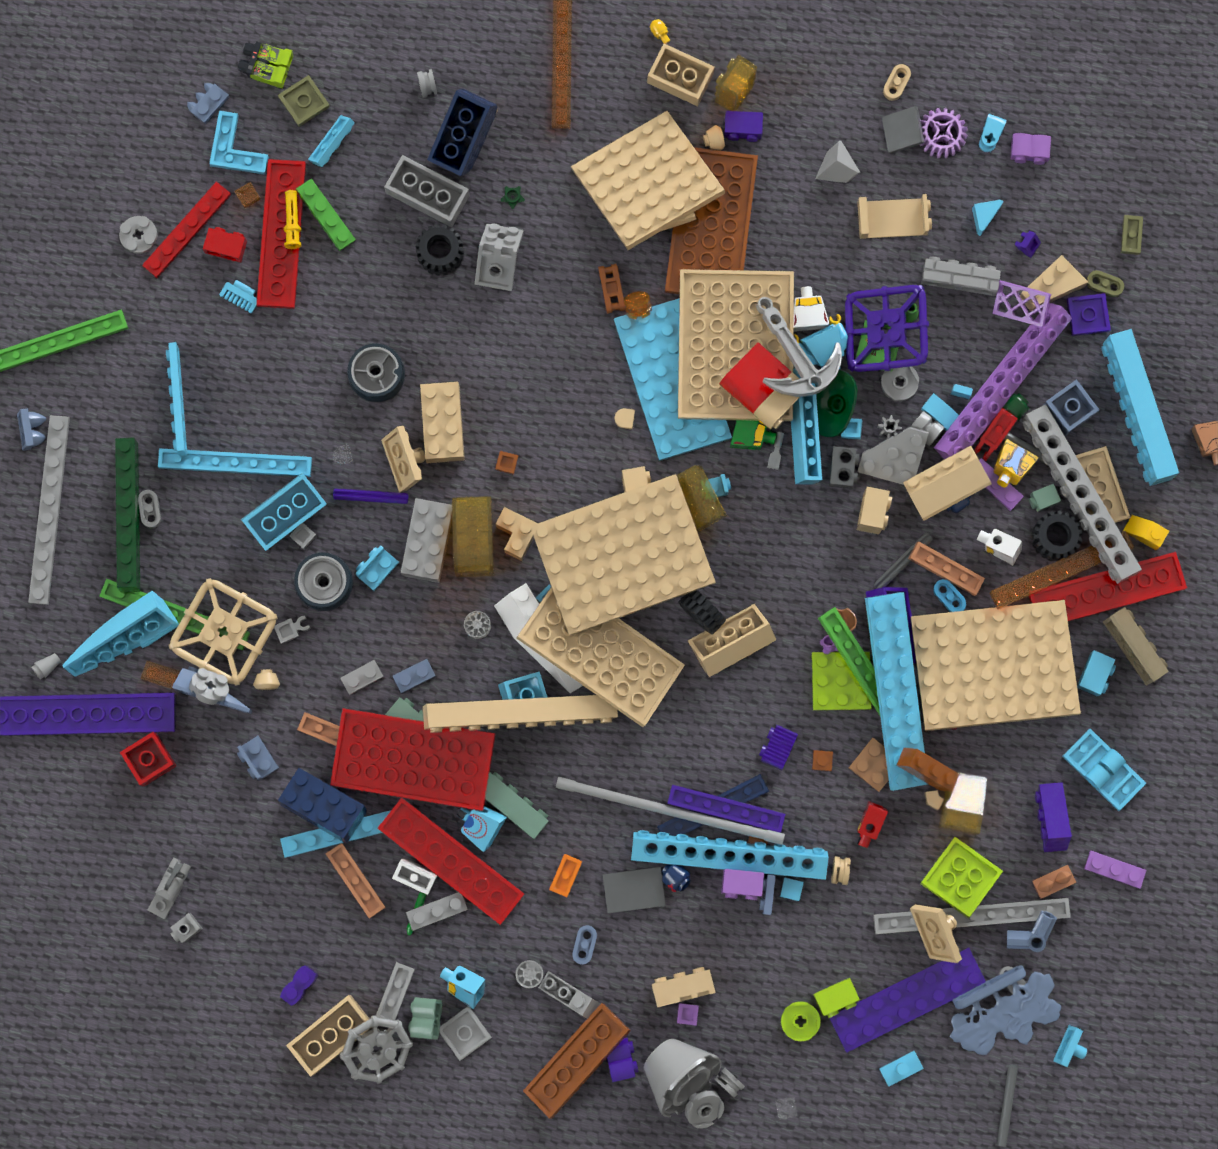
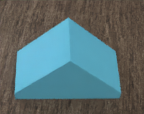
(984, 213)

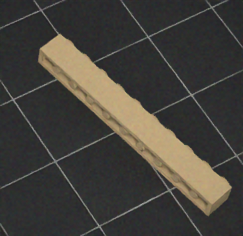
(517, 712)

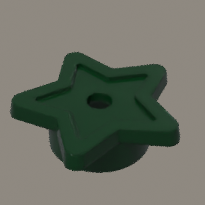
(512, 201)

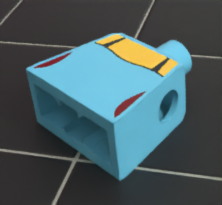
(464, 985)

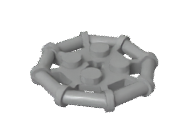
(379, 1059)

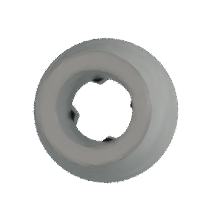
(45, 666)

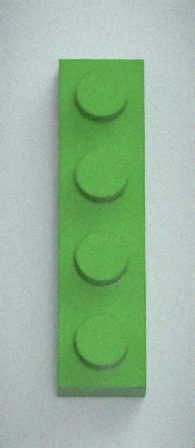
(325, 214)

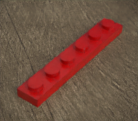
(186, 229)

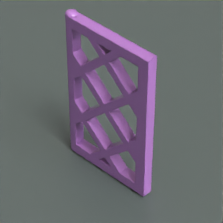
(1010, 313)

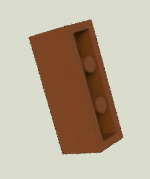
(928, 769)

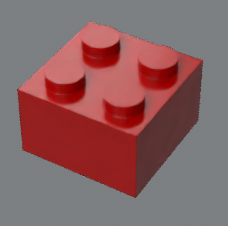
(148, 759)

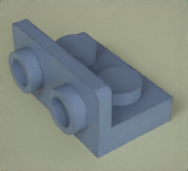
(257, 758)

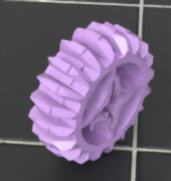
(954, 145)

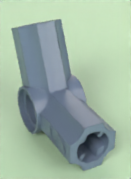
(1041, 929)

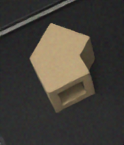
(933, 799)

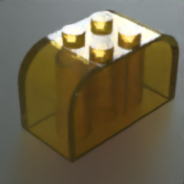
(473, 536)

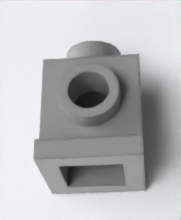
(192, 925)

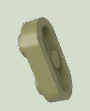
(1105, 282)

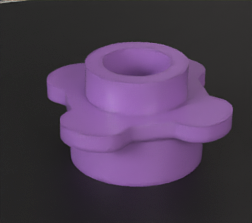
(825, 642)

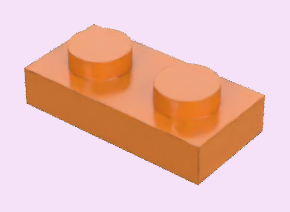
(565, 875)

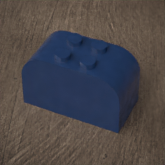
(463, 132)

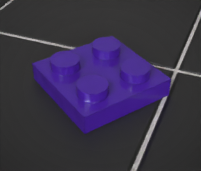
(1088, 314)

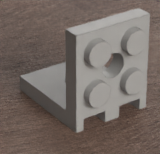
(498, 249)

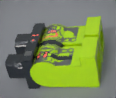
(266, 63)

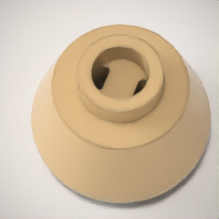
(714, 138)
(266, 680)

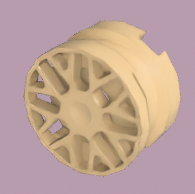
(843, 872)

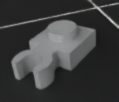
(288, 630)

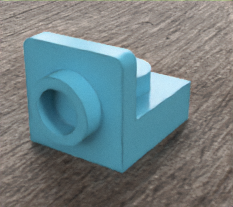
(720, 485)

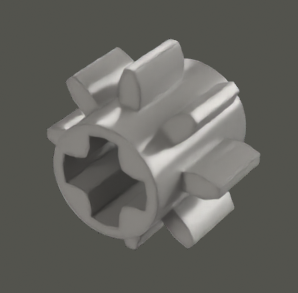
(890, 421)

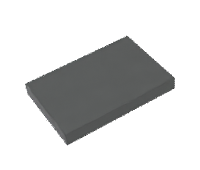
(634, 890)

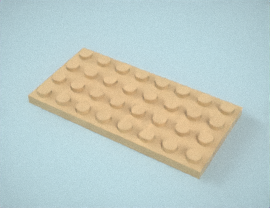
(605, 659)

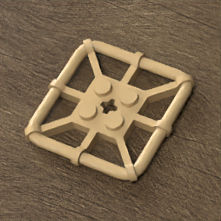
(219, 619)

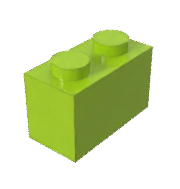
(836, 997)

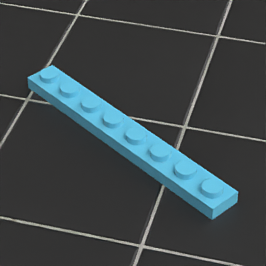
(235, 462)

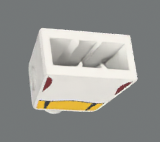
(809, 311)
(1007, 550)

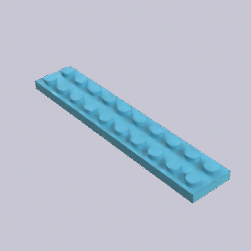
(895, 683)

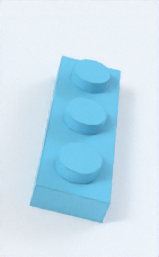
(331, 141)

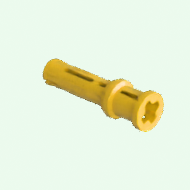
(292, 229)

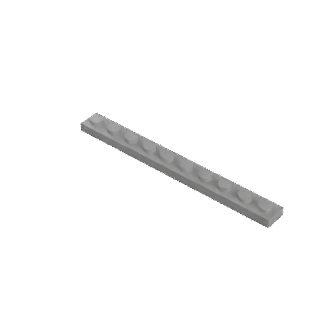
(49, 510)
(981, 916)

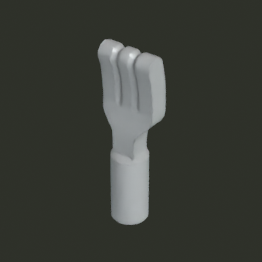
(775, 457)

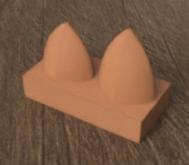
(1054, 881)

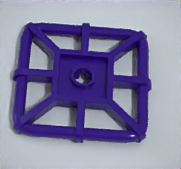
(896, 335)

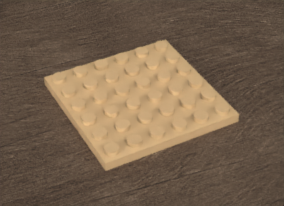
(647, 180)

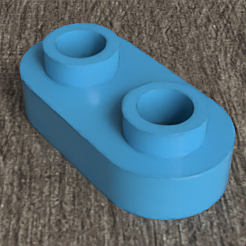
(951, 595)

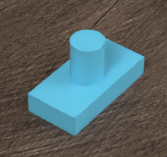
(1070, 1047)
(901, 1068)

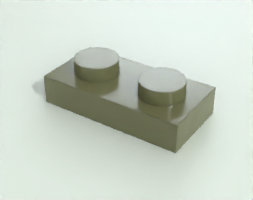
(1131, 234)

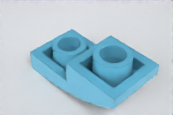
(940, 411)

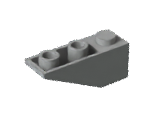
(568, 995)

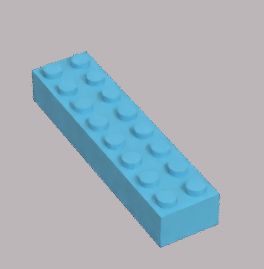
(1140, 407)

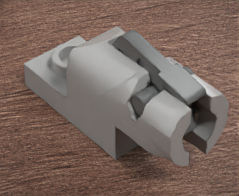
(169, 888)

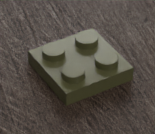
(303, 101)

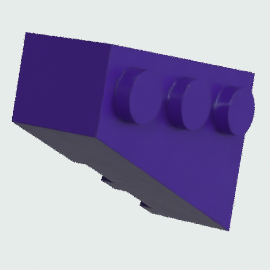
(1053, 817)

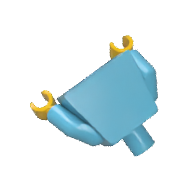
(821, 343)

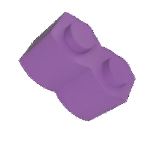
(1030, 148)

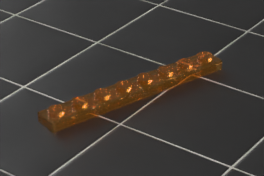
(561, 64)
(1050, 575)

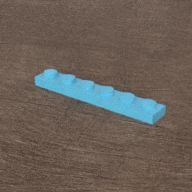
(177, 406)
(320, 839)

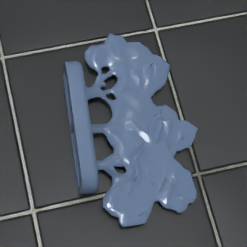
(1011, 1013)

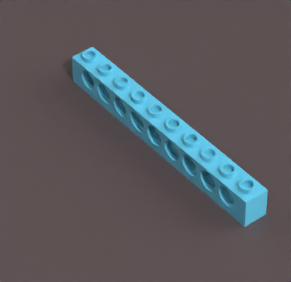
(719, 860)

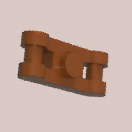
(611, 288)

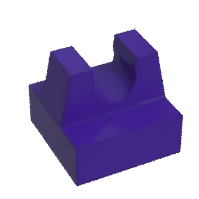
(1029, 244)

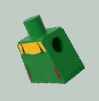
(751, 435)

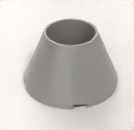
(677, 1072)

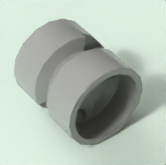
(925, 423)

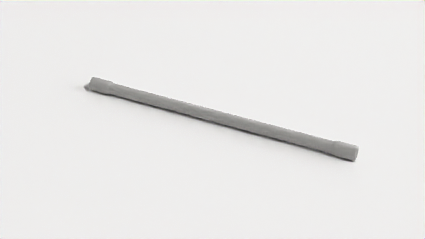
(573, 786)

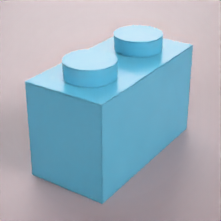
(1096, 673)

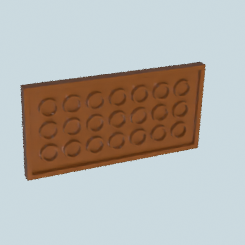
(721, 227)

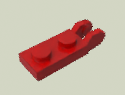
(996, 432)

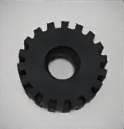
(702, 611)

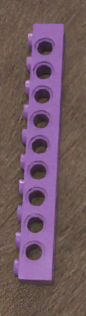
(1003, 382)

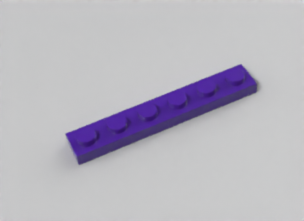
(726, 808)

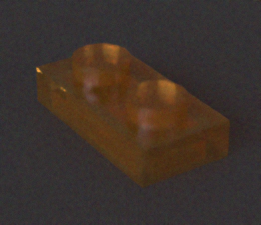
(159, 674)

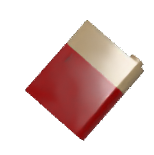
(747, 385)

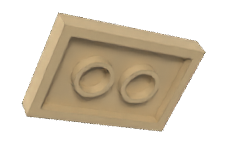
(402, 458)
(936, 933)

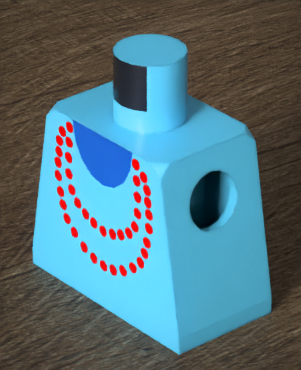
(481, 826)

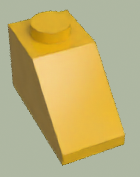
(1146, 531)

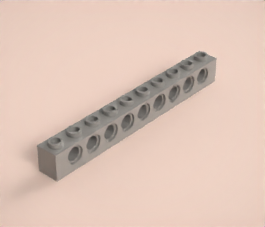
(1081, 483)

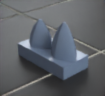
(26, 421)

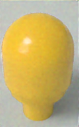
(659, 30)

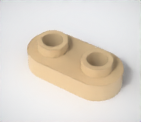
(897, 83)

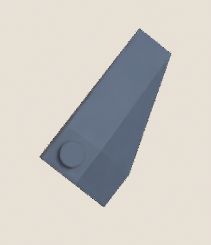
(182, 685)

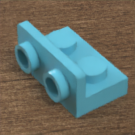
(376, 567)

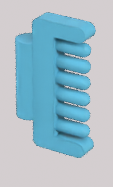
(242, 291)

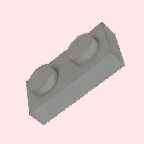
(362, 677)

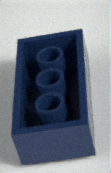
(322, 805)

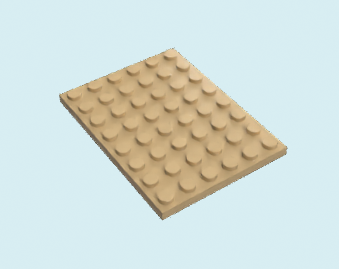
(719, 329)
(622, 554)
(995, 665)

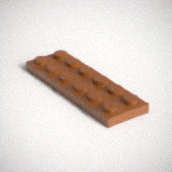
(576, 1060)

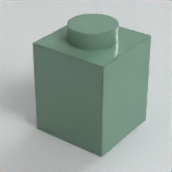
(1044, 498)

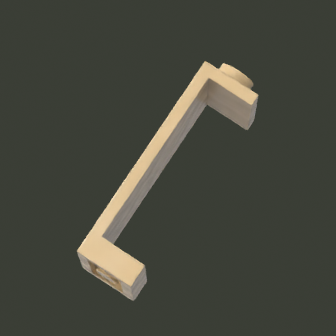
(894, 217)

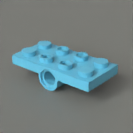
(1104, 769)

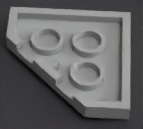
(896, 457)

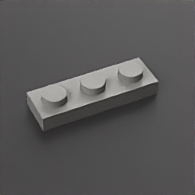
(436, 911)
(395, 992)

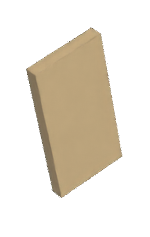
(1104, 479)

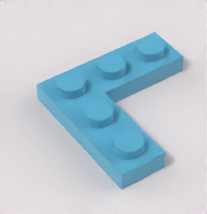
(225, 156)

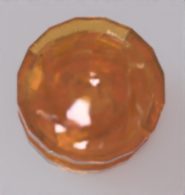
(637, 304)

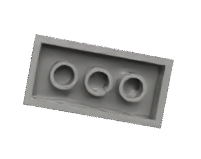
(427, 191)
(427, 540)

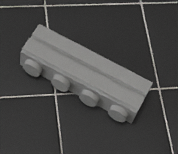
(960, 276)

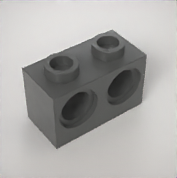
(839, 467)

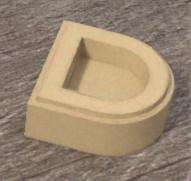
(624, 418)

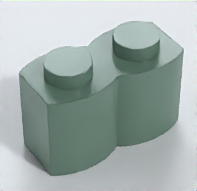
(425, 1018)

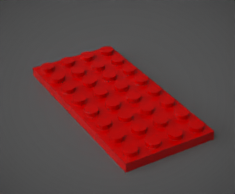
(408, 762)

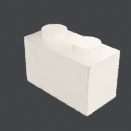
(414, 875)

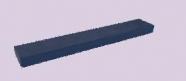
(742, 793)

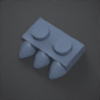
(208, 103)

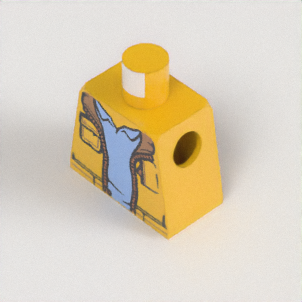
(1013, 464)

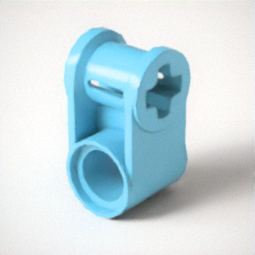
(992, 130)

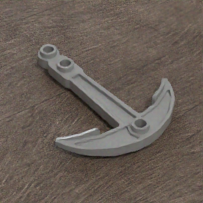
(799, 359)

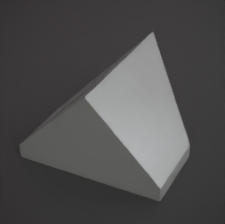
(837, 165)

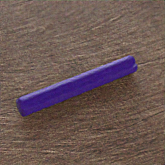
(370, 496)

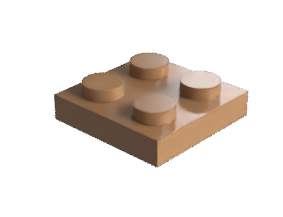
(872, 765)

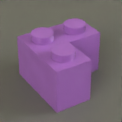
(742, 883)

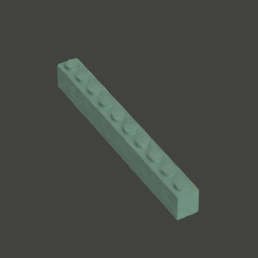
(498, 794)

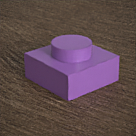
(687, 1014)

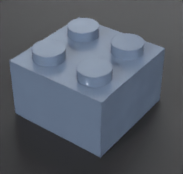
(1071, 407)

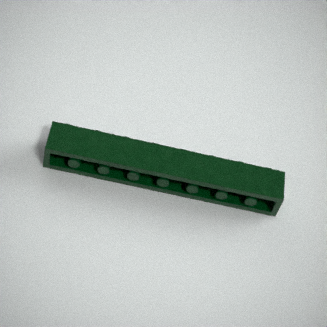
(127, 515)

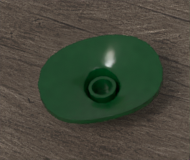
(836, 405)

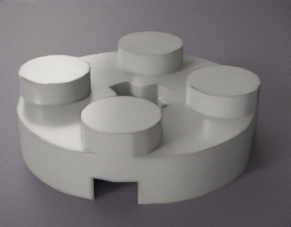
(132, 243)
(896, 392)
(205, 678)
(699, 1101)

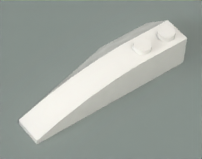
(515, 612)

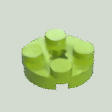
(807, 1012)

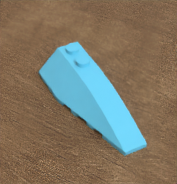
(130, 628)

